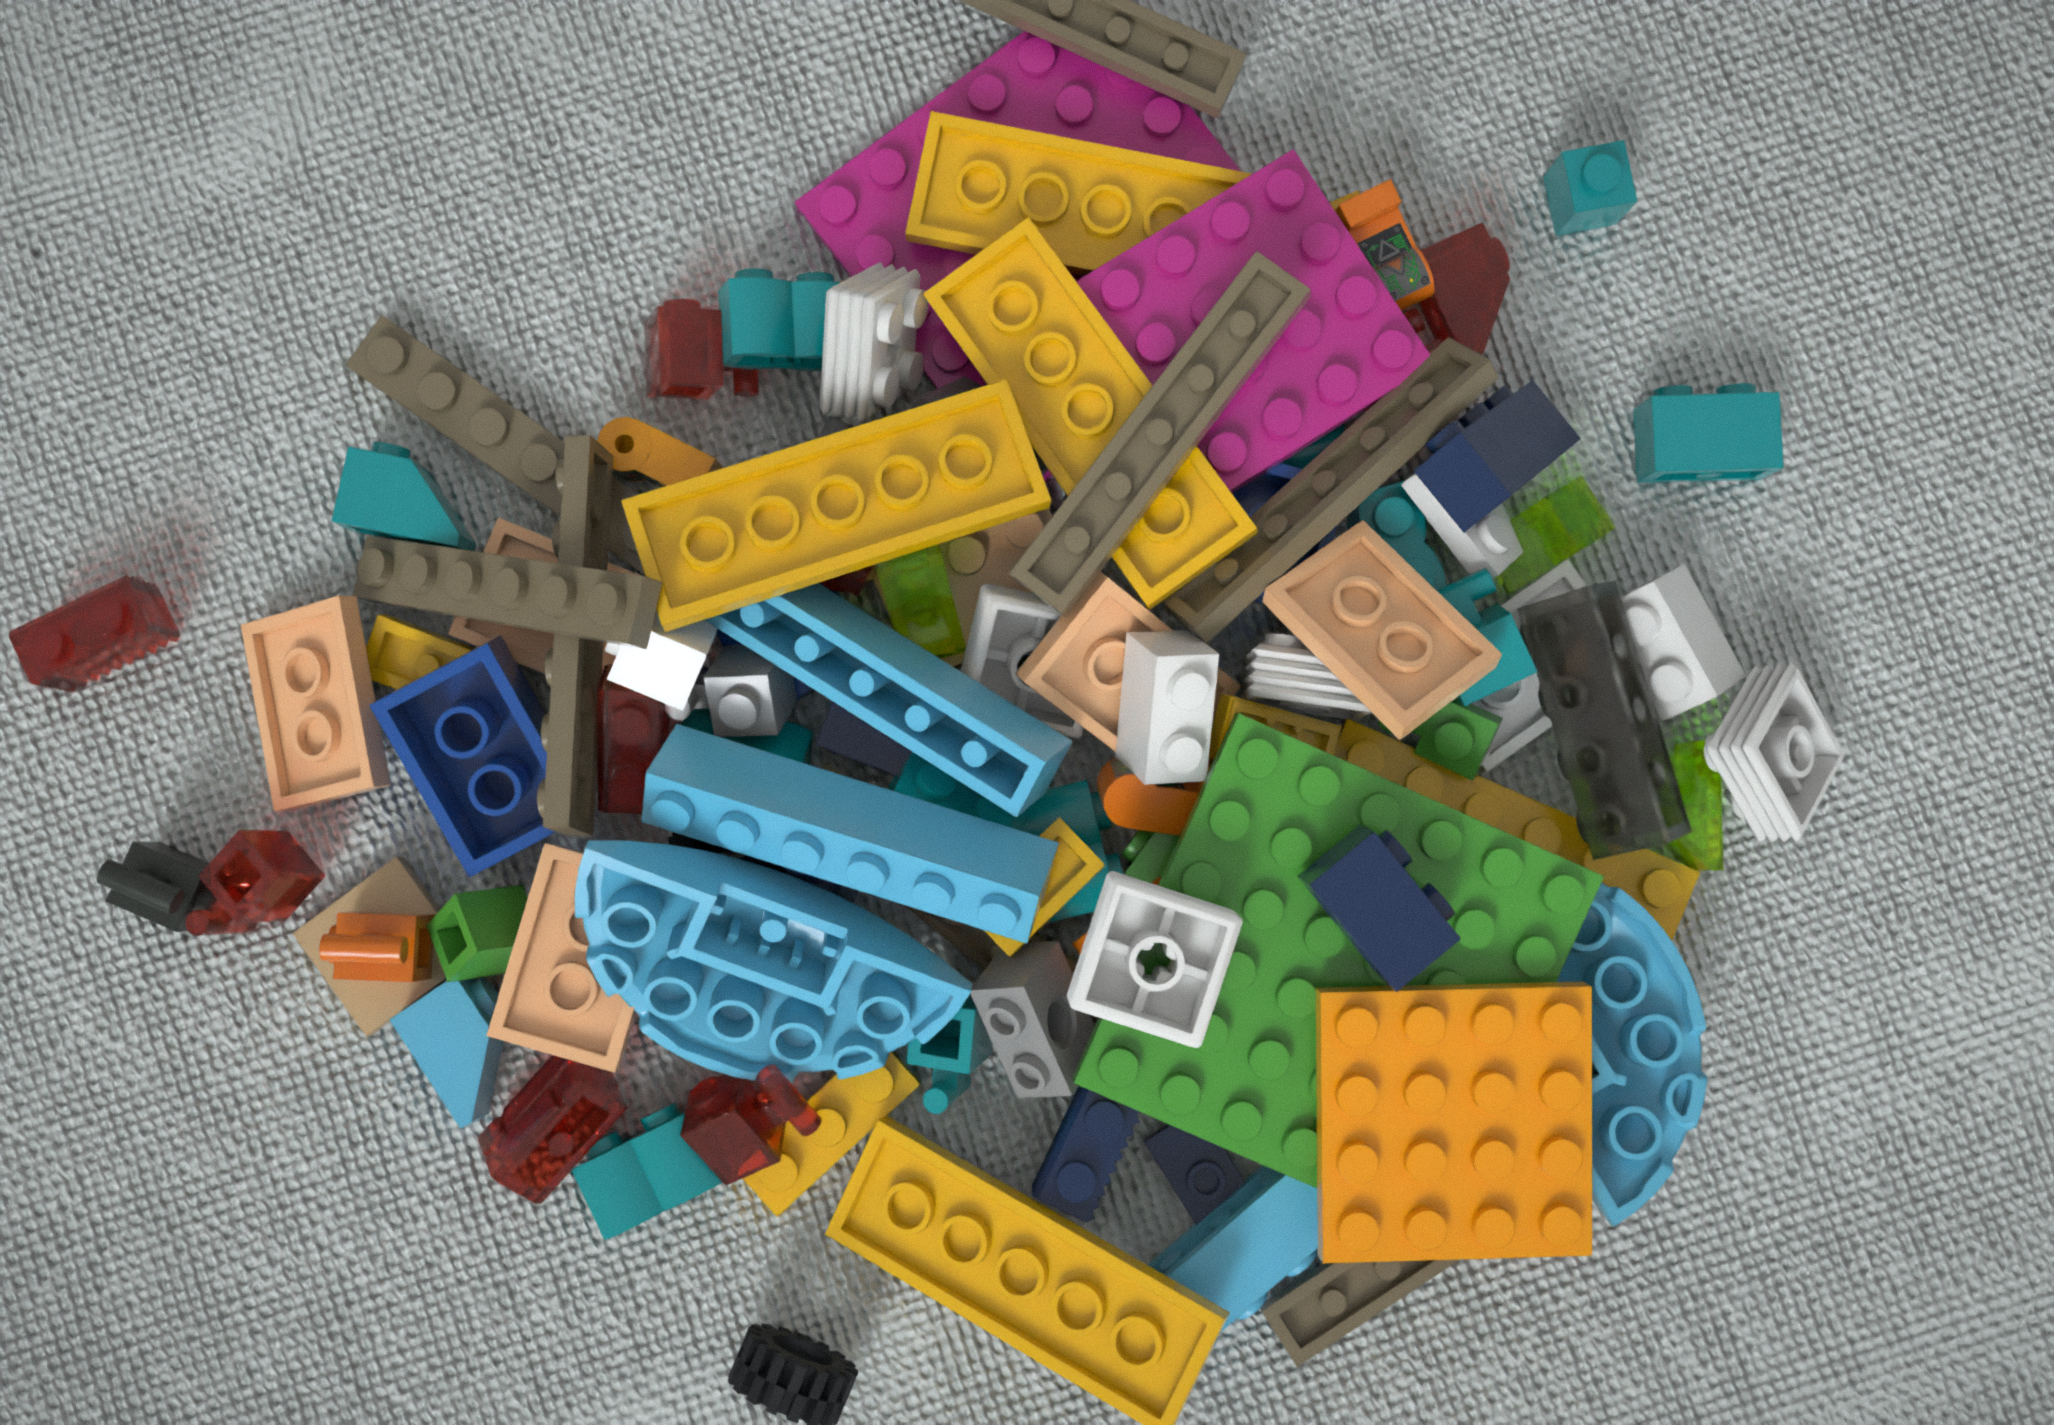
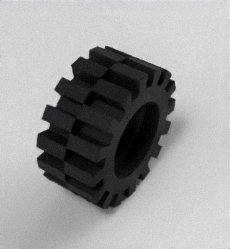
(792, 1375)

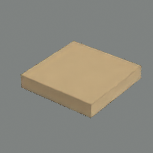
(392, 890)

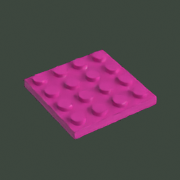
(1327, 364)

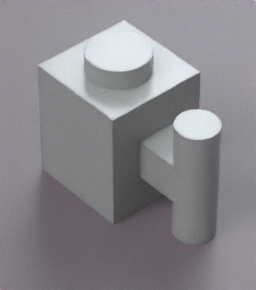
(742, 693)

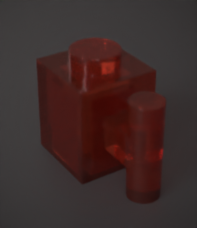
(687, 354)
(254, 881)
(742, 1122)

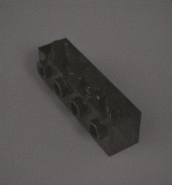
(1603, 721)

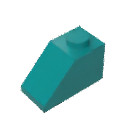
(396, 499)

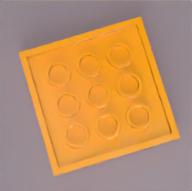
(1454, 1121)

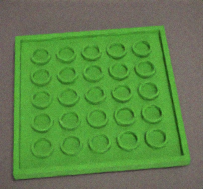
(1251, 832)

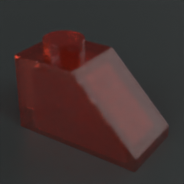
(1468, 286)

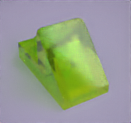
(1555, 531)
(922, 601)
(1703, 803)

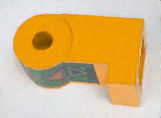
(652, 455)

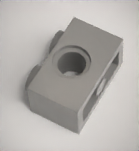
(1031, 1019)

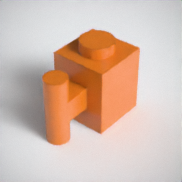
(379, 946)

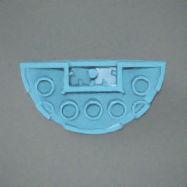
(755, 963)
(1643, 1050)

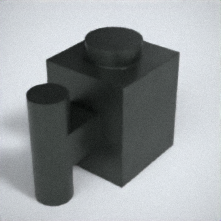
(157, 884)

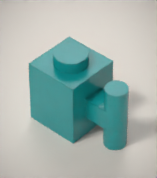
(1497, 627)
(953, 1056)

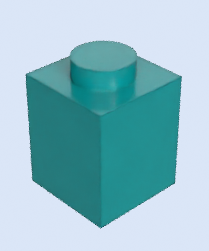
(1590, 188)

